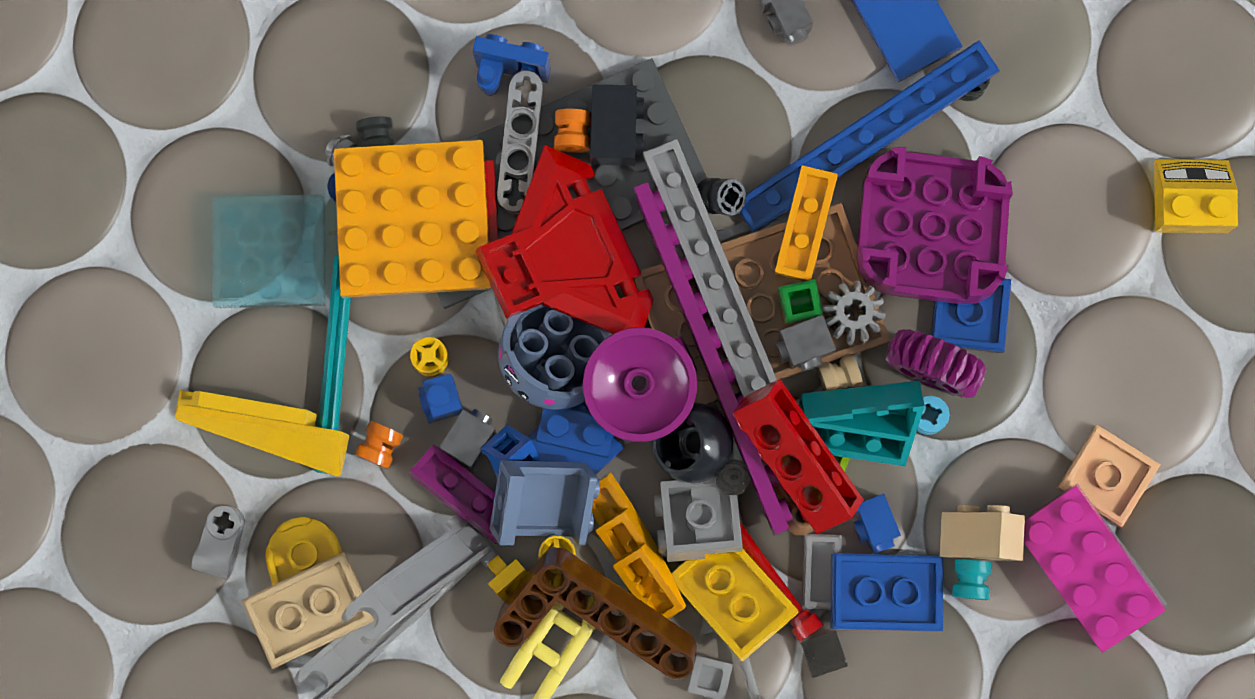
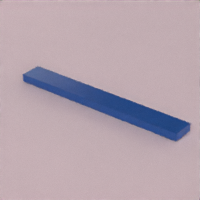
(873, 131)

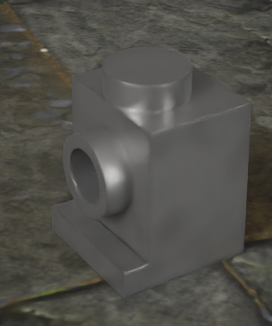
(788, 19)

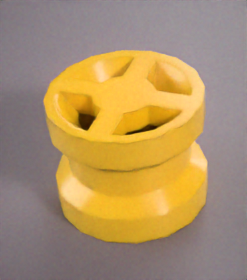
(425, 352)

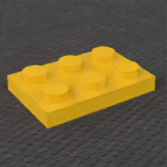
(735, 599)

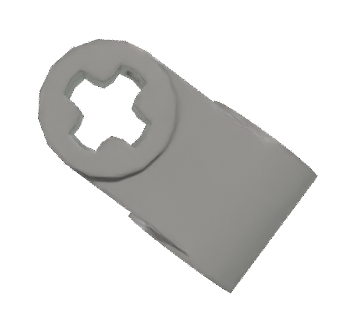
(218, 550)

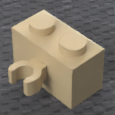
(982, 534)

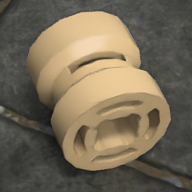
(840, 376)

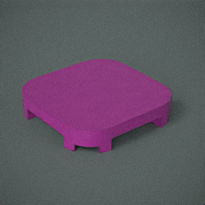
(933, 227)

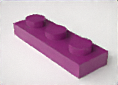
(456, 488)

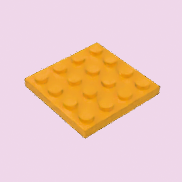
(411, 218)

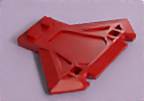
(566, 252)

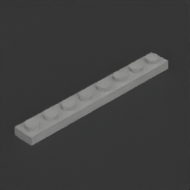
(709, 267)

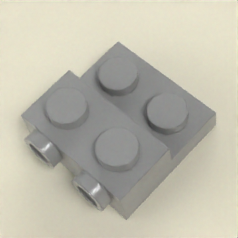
(697, 520)

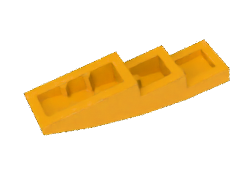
(634, 549)

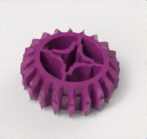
(936, 363)

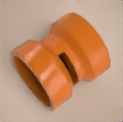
(572, 130)
(379, 444)

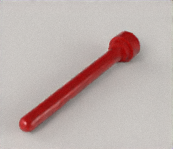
(804, 622)

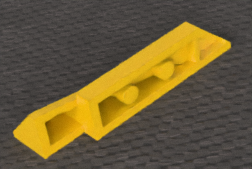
(266, 426)

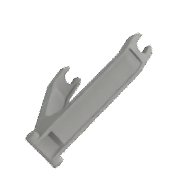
(397, 603)

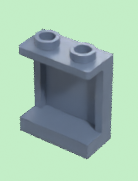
(543, 500)

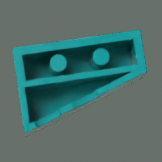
(867, 421)

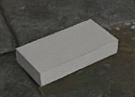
(817, 569)

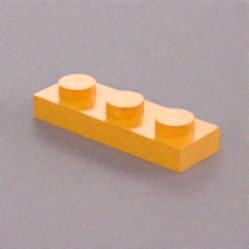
(806, 223)

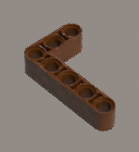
(596, 611)

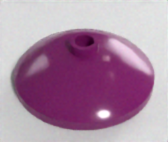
(643, 412)

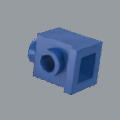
(440, 398)
(509, 446)
(876, 524)

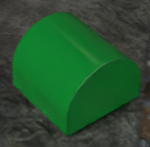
(799, 301)

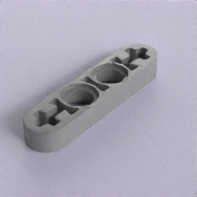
(519, 142)

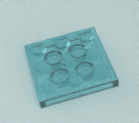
(269, 251)

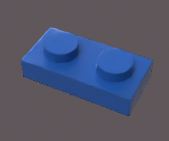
(574, 432)

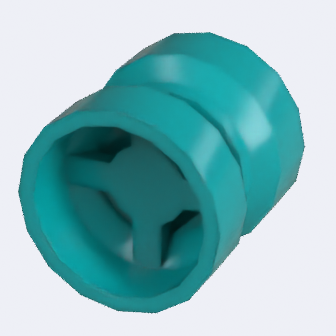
(972, 577)

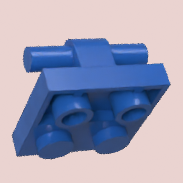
(496, 57)

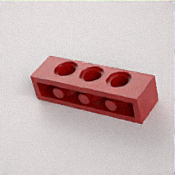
(795, 436)

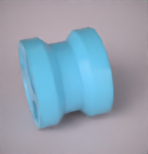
(926, 424)

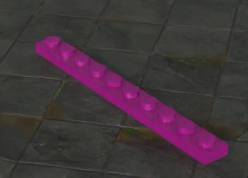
(707, 342)

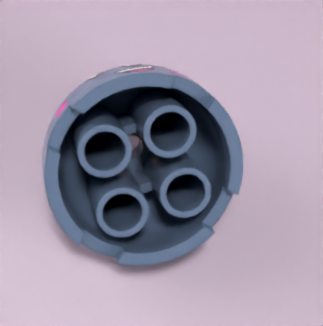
(546, 356)

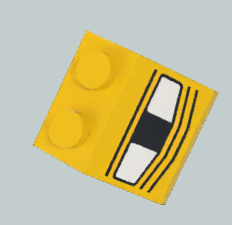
(1194, 196)

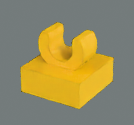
(506, 577)

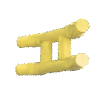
(559, 663)

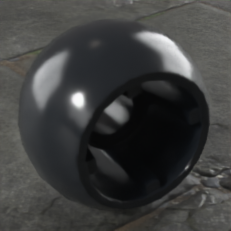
(696, 447)

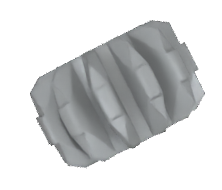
(843, 303)

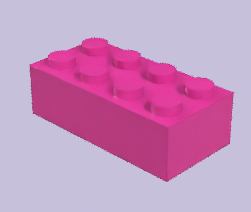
(1090, 568)

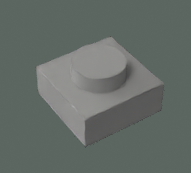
(709, 678)

